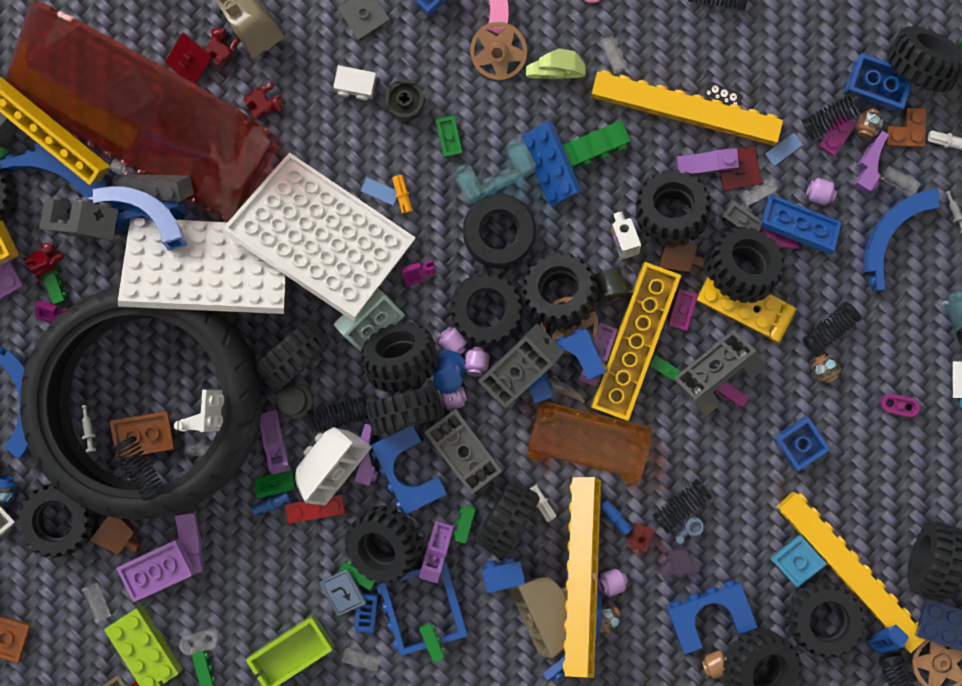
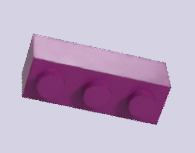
(732, 394)

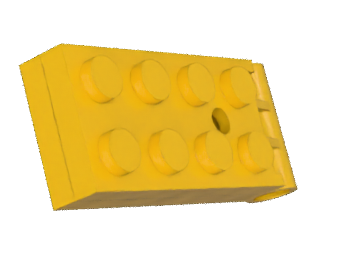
(770, 321)

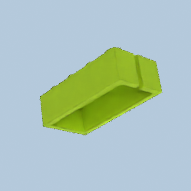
(143, 648)
(291, 652)

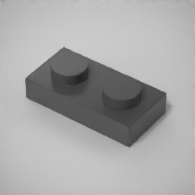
(741, 217)

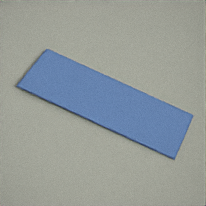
(784, 149)
(379, 191)

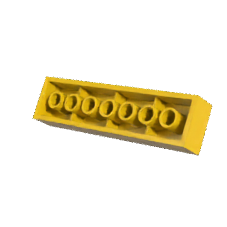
(635, 341)

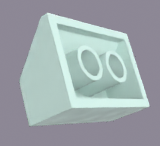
(376, 314)

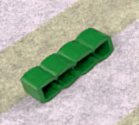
(597, 144)

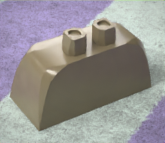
(252, 24)
(543, 612)

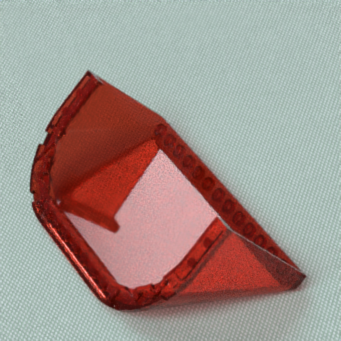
(138, 109)

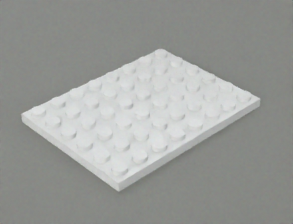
(319, 235)
(204, 275)

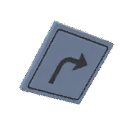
(343, 592)

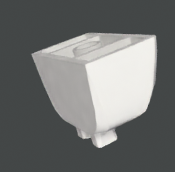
(329, 464)

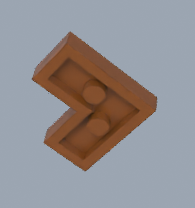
(912, 133)

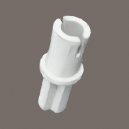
(945, 139)
(543, 505)

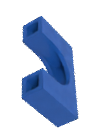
(585, 349)
(408, 496)
(684, 613)

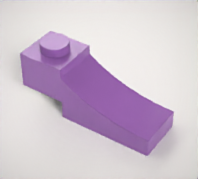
(708, 162)
(868, 178)
(604, 341)
(274, 443)
(366, 471)
(190, 538)
(436, 552)

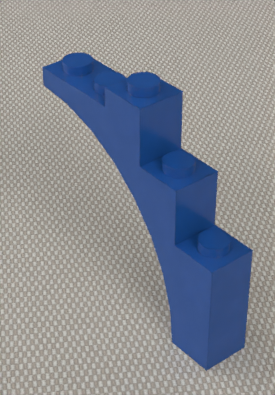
(43, 160)

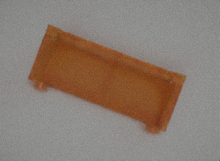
(590, 440)

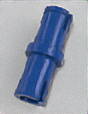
(271, 503)
(615, 517)

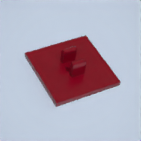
(188, 58)
(746, 174)

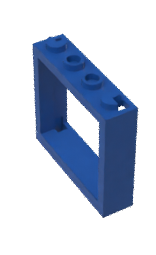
(455, 606)

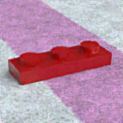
(304, 511)

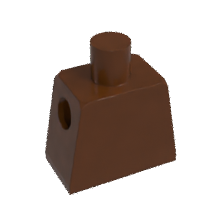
(680, 258)
(117, 535)

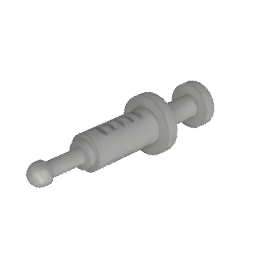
(955, 210)
(88, 434)

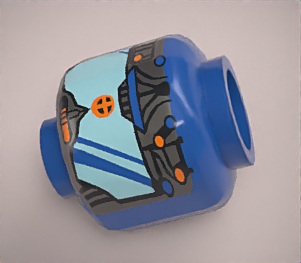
(8, 489)

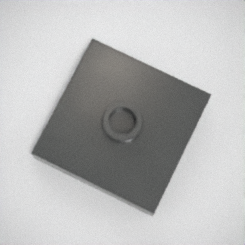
(363, 16)

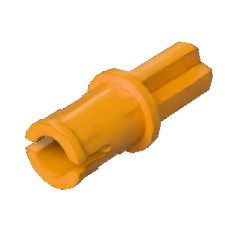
(402, 194)

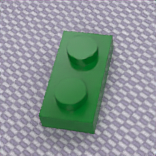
(448, 136)
(274, 484)

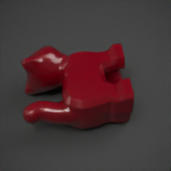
(216, 47)
(260, 100)
(40, 261)

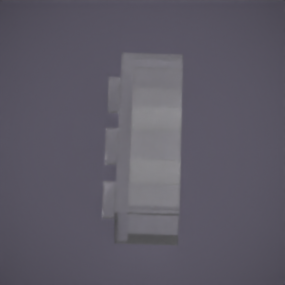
(614, 54)
(118, 168)
(900, 180)
(758, 192)
(196, 448)
(96, 602)
(361, 659)

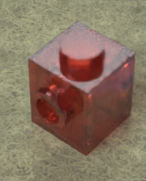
(637, 531)

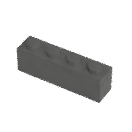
(159, 186)

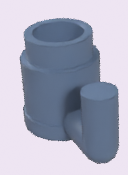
(691, 525)

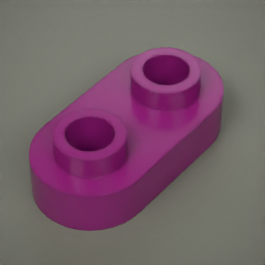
(898, 405)

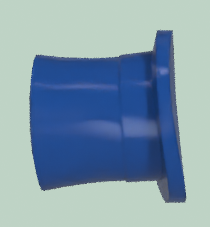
(449, 371)

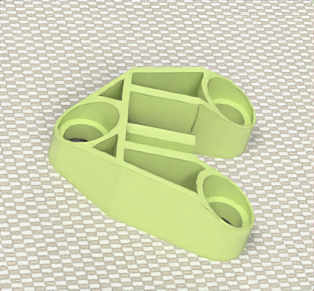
(557, 65)

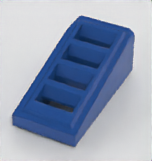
(368, 597)
(890, 637)

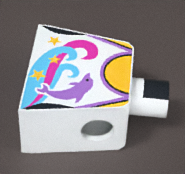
(626, 243)

